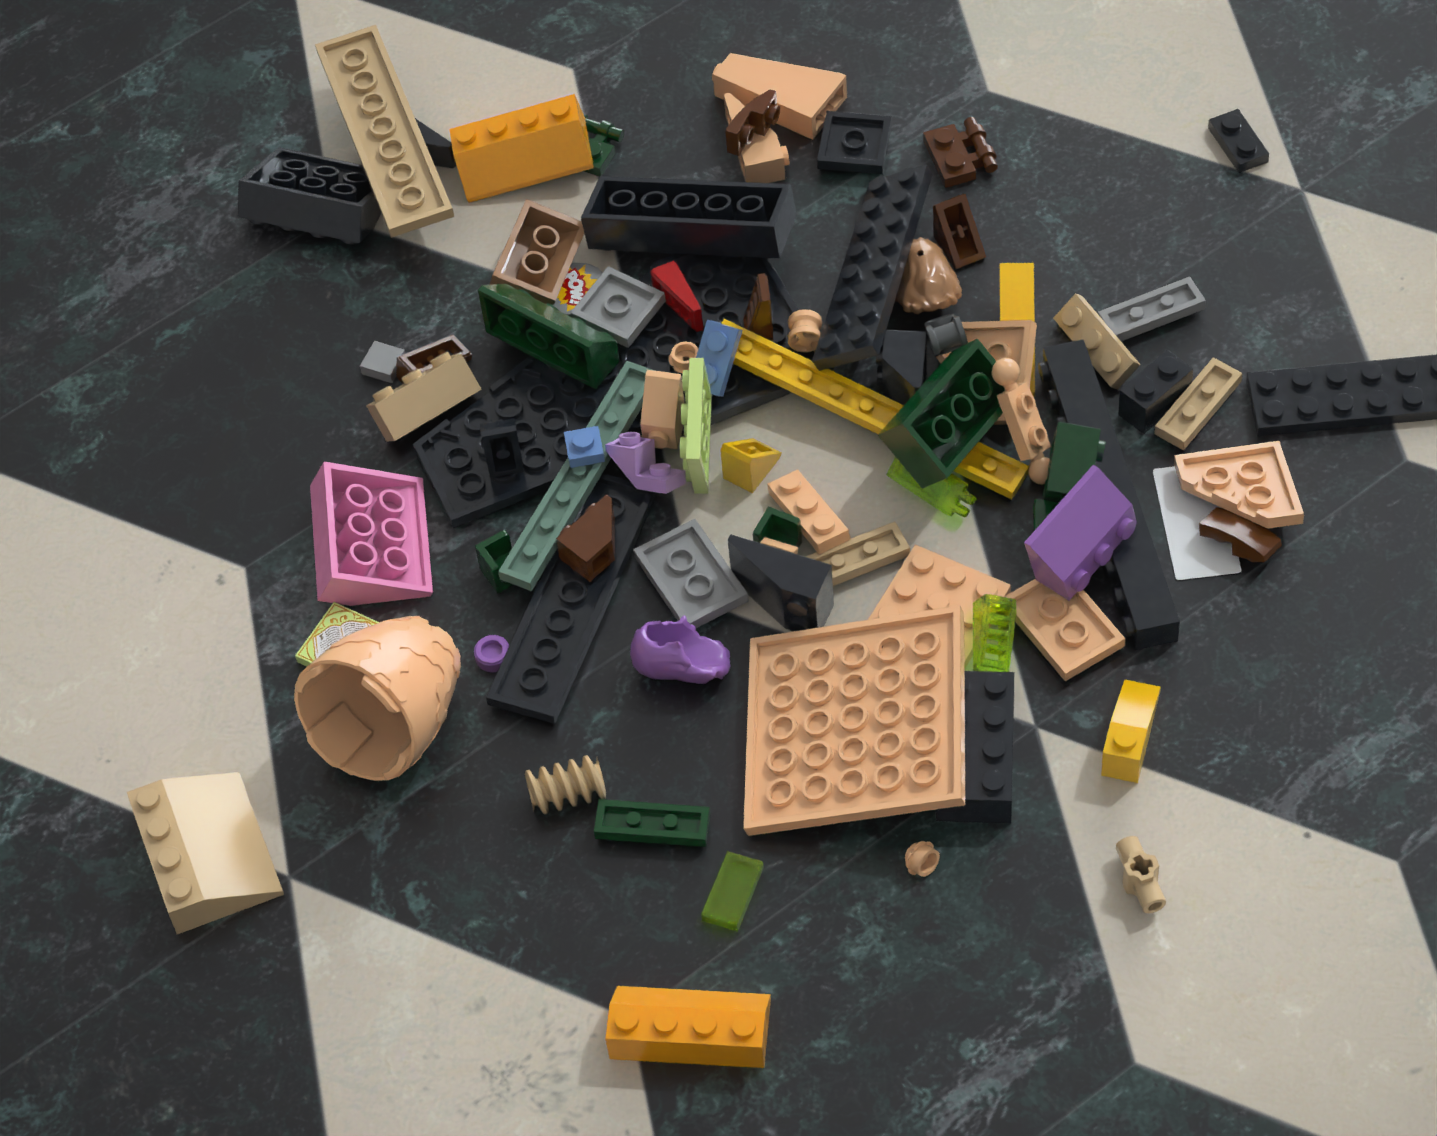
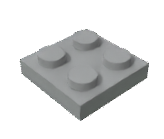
(619, 306)

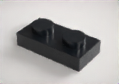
(1238, 140)

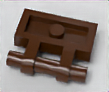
(950, 155)

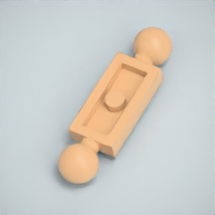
(1022, 418)

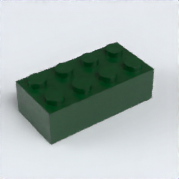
(946, 415)

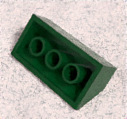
(548, 334)

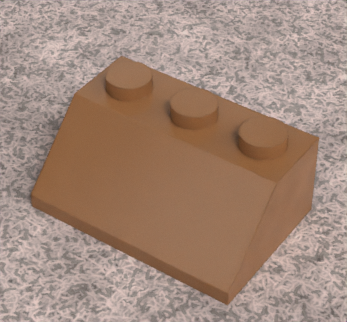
(539, 252)

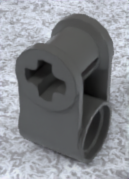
(945, 334)

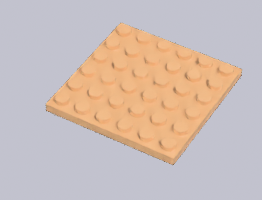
(856, 721)

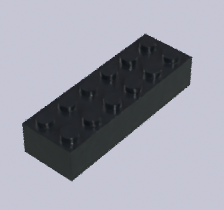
(689, 216)

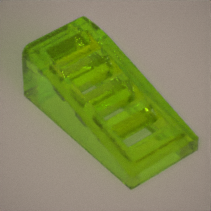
(999, 612)

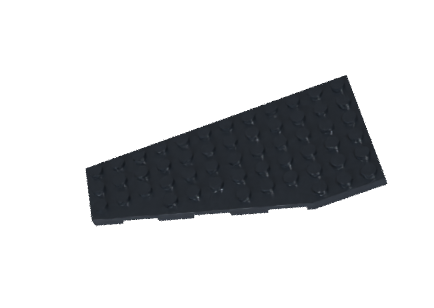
(552, 402)

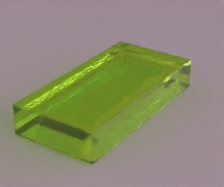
(732, 891)

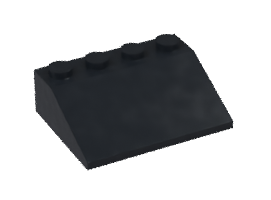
(309, 196)

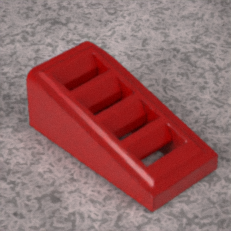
(678, 294)

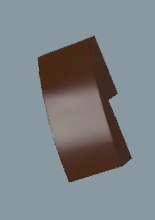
(751, 120)
(1247, 538)

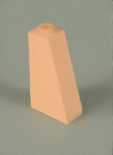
(800, 90)

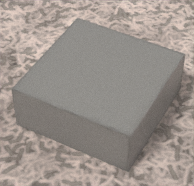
(381, 361)

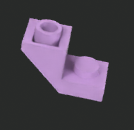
(638, 462)

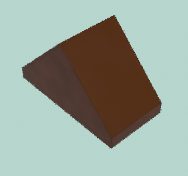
(957, 231)

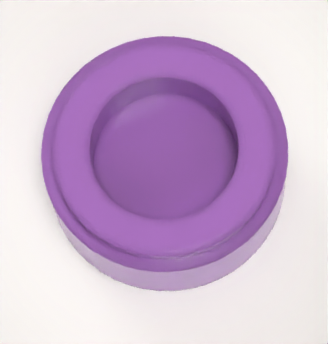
(490, 652)

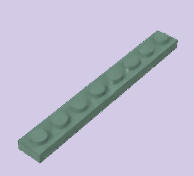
(573, 485)

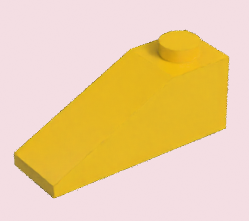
(1129, 731)

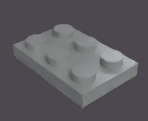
(690, 574)

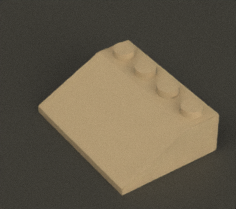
(204, 847)

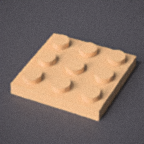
(937, 582)

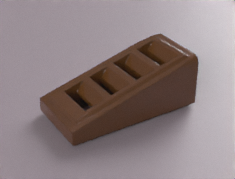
(758, 311)
(417, 358)

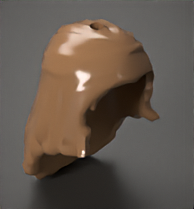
(927, 279)

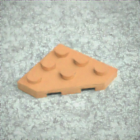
(1005, 340)
(1244, 481)

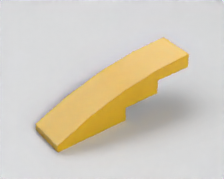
(1018, 298)

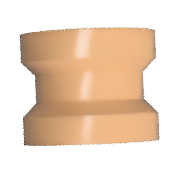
(804, 330)

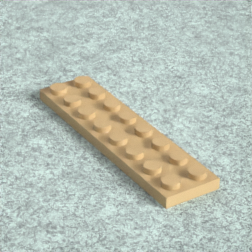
(384, 131)

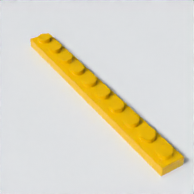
(862, 405)

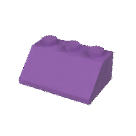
(1080, 534)

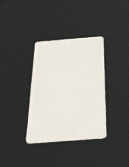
(1181, 513)

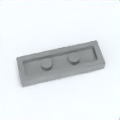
(1153, 309)

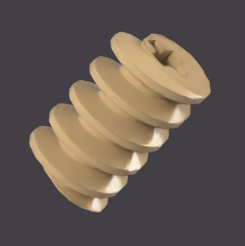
(565, 784)

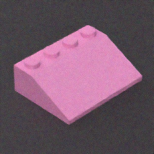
(369, 536)

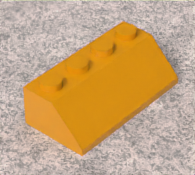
(521, 148)
(688, 1026)

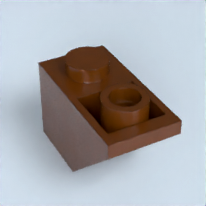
(590, 541)

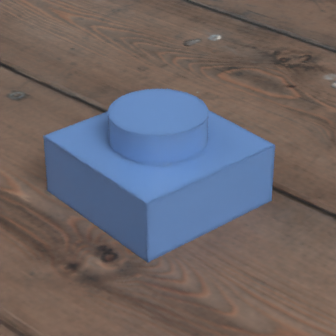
(584, 446)

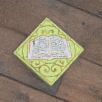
(332, 627)

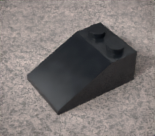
(784, 584)

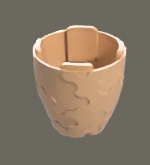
(378, 696)

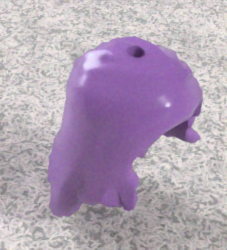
(678, 653)

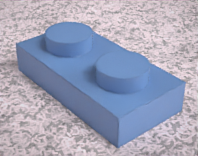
(718, 349)

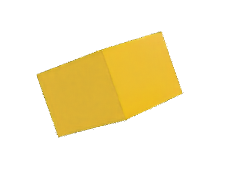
(747, 462)

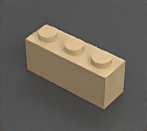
(422, 396)

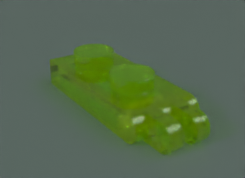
(942, 495)

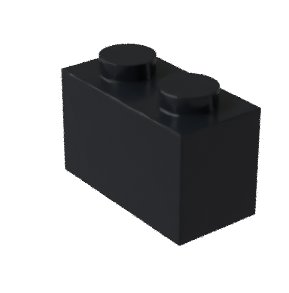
(1154, 391)

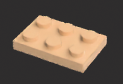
(1065, 631)

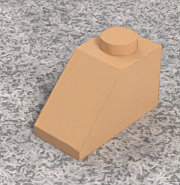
(662, 408)

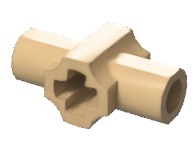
(1140, 874)

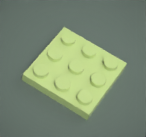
(697, 425)

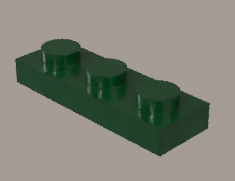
(652, 822)

